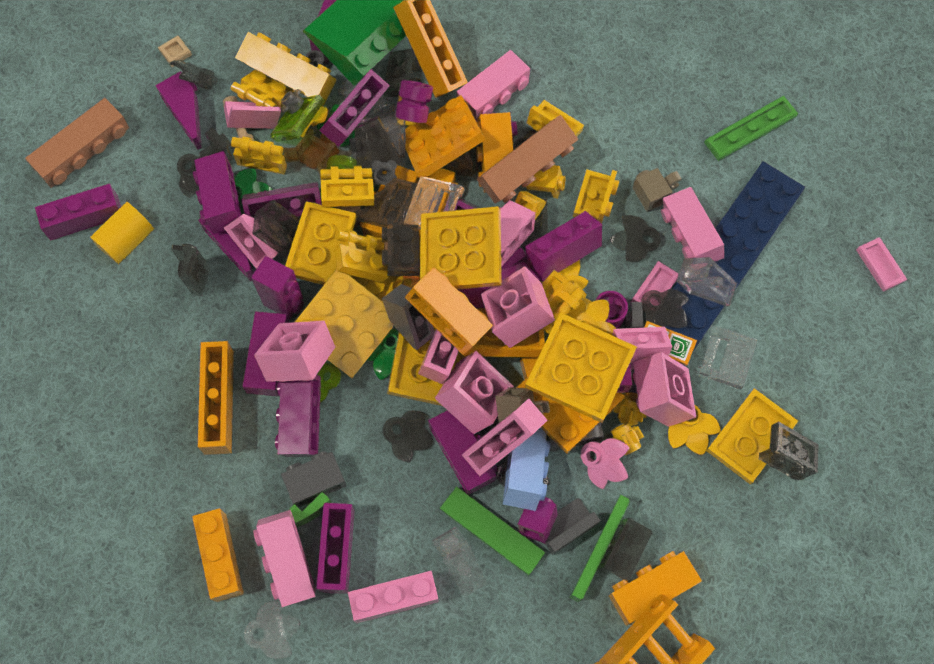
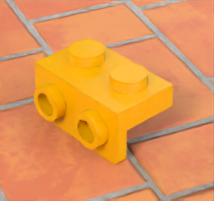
(546, 112)
(595, 194)

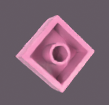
(517, 307)
(295, 351)
(664, 389)
(472, 391)

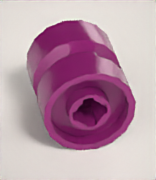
(413, 102)
(617, 307)

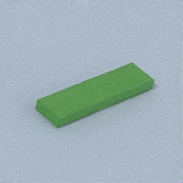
(750, 128)
(492, 531)
(599, 549)

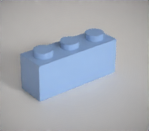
(526, 472)

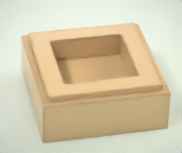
(174, 50)

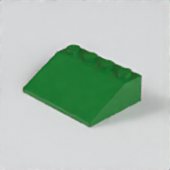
(357, 34)

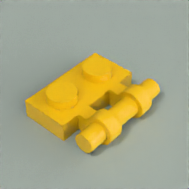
(261, 89)
(259, 155)
(347, 187)
(360, 262)
(557, 290)

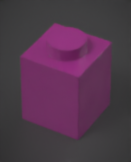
(538, 523)

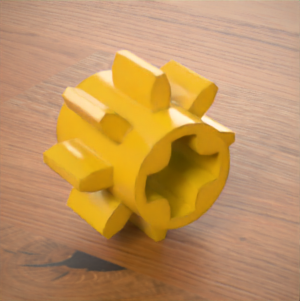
(629, 410)
(628, 435)

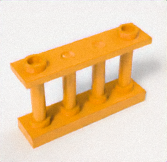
(692, 651)

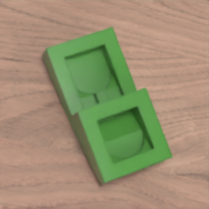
(311, 512)

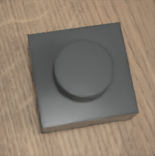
(634, 316)

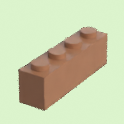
(78, 143)
(527, 159)

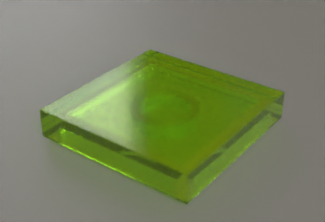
(293, 125)

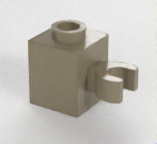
(653, 187)
(512, 398)

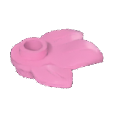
(607, 462)

